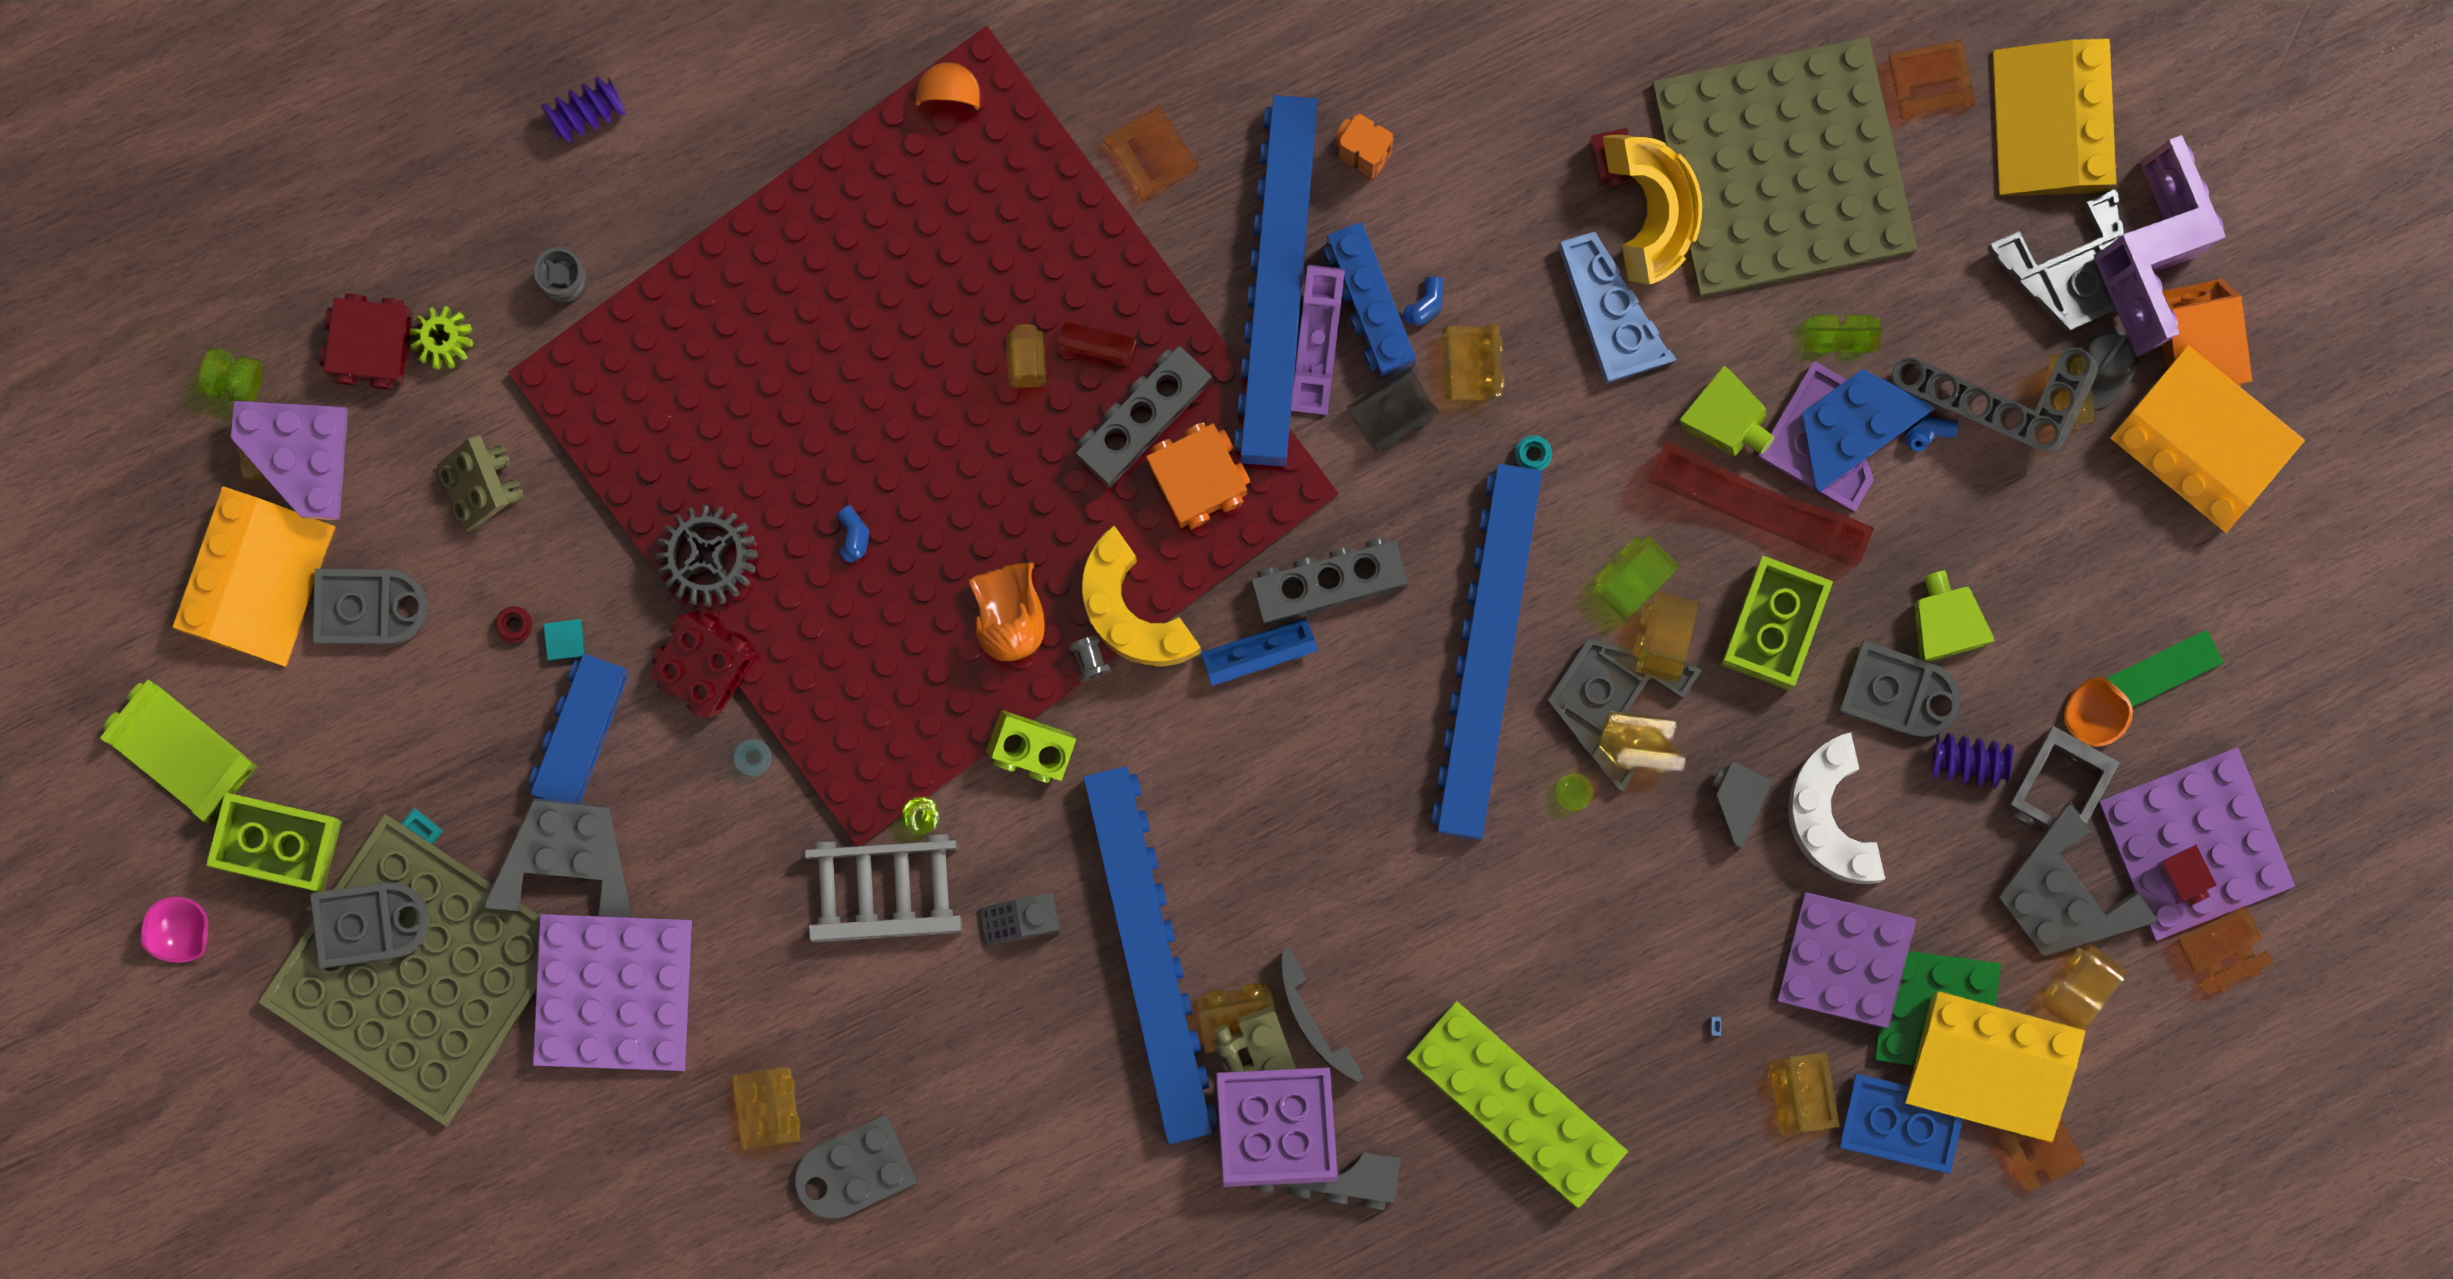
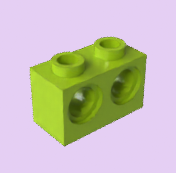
(1033, 739)

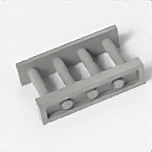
(867, 923)

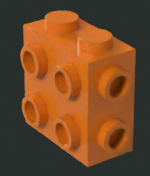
(1198, 474)

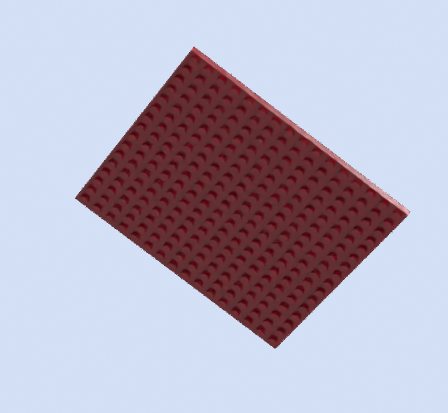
(856, 355)

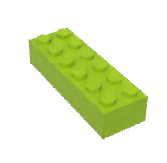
(1516, 1105)

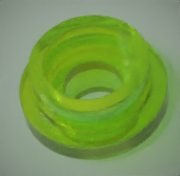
(927, 821)

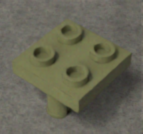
(474, 484)

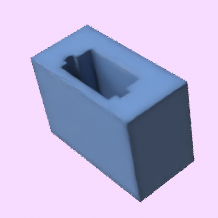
(1715, 1025)

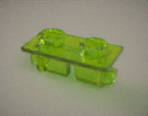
(1859, 334)

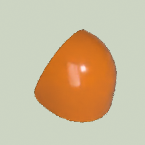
(948, 82)
(2098, 712)

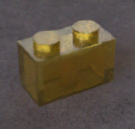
(1666, 636)

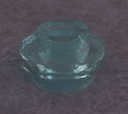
(744, 749)

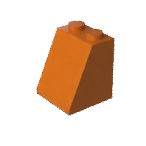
(2213, 325)

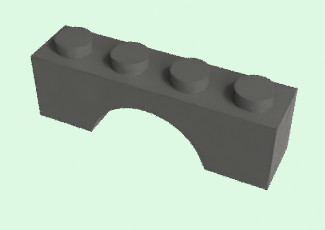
(1370, 1179)

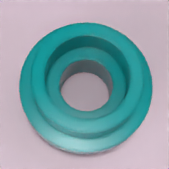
(1533, 442)

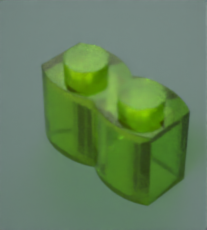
(1635, 577)

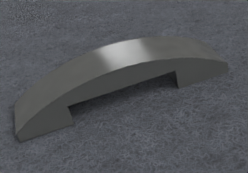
(1339, 1060)

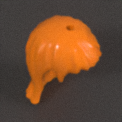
(1010, 612)

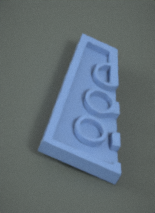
(1613, 319)

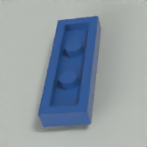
(1259, 651)

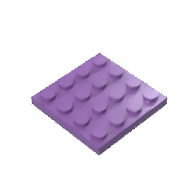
(2204, 807)
(612, 992)

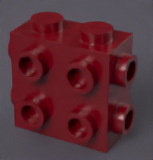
(366, 341)
(702, 663)

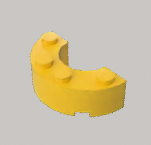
(1672, 205)
(1114, 624)

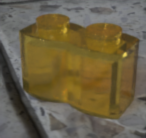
(1026, 357)
(2084, 987)

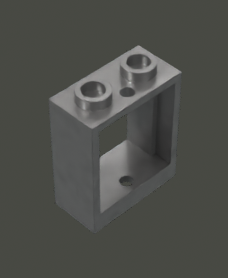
(2074, 750)

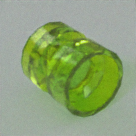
(234, 377)

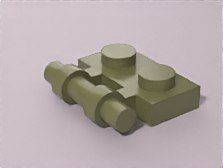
(1264, 1040)

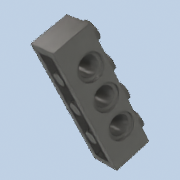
(1111, 464)
(1277, 608)

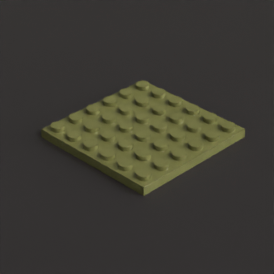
(1788, 165)
(424, 1018)

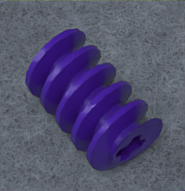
(583, 109)
(1972, 760)

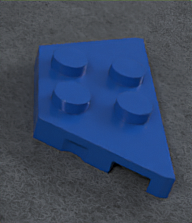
(1856, 423)

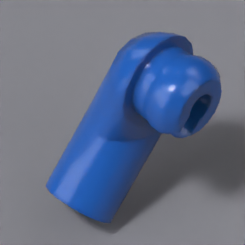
(1429, 305)
(1927, 429)
(856, 537)

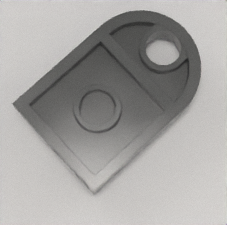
(363, 607)
(1897, 692)
(365, 924)
(857, 1170)

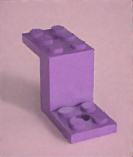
(2185, 233)

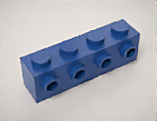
(1371, 301)

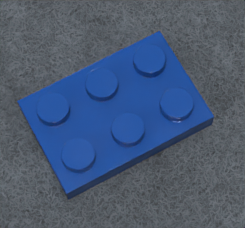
(1889, 1129)

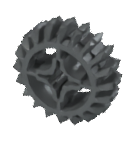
(692, 566)

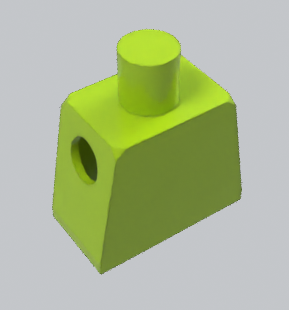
(1728, 416)
(1948, 620)

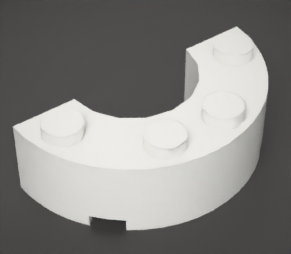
(1812, 818)

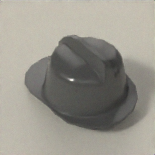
(2115, 364)

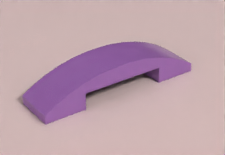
(1317, 339)

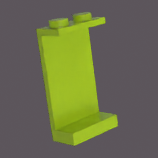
(177, 750)

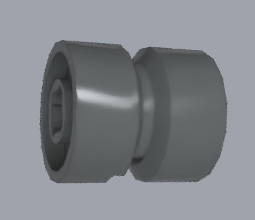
(560, 275)

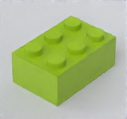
(1776, 623)
(274, 843)

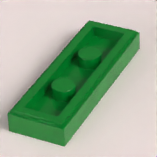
(2168, 668)

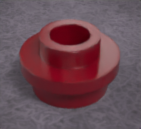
(506, 616)

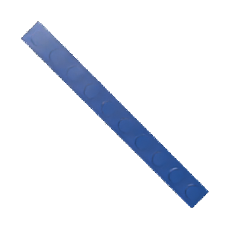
(1279, 280)
(1488, 652)
(1148, 955)

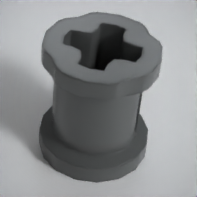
(1089, 658)

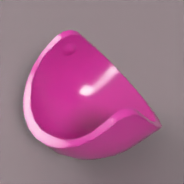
(175, 930)

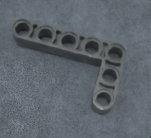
(1999, 407)

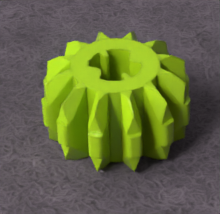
(433, 326)

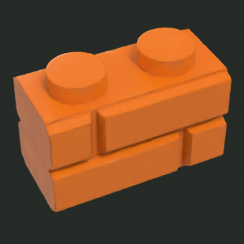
(1364, 145)

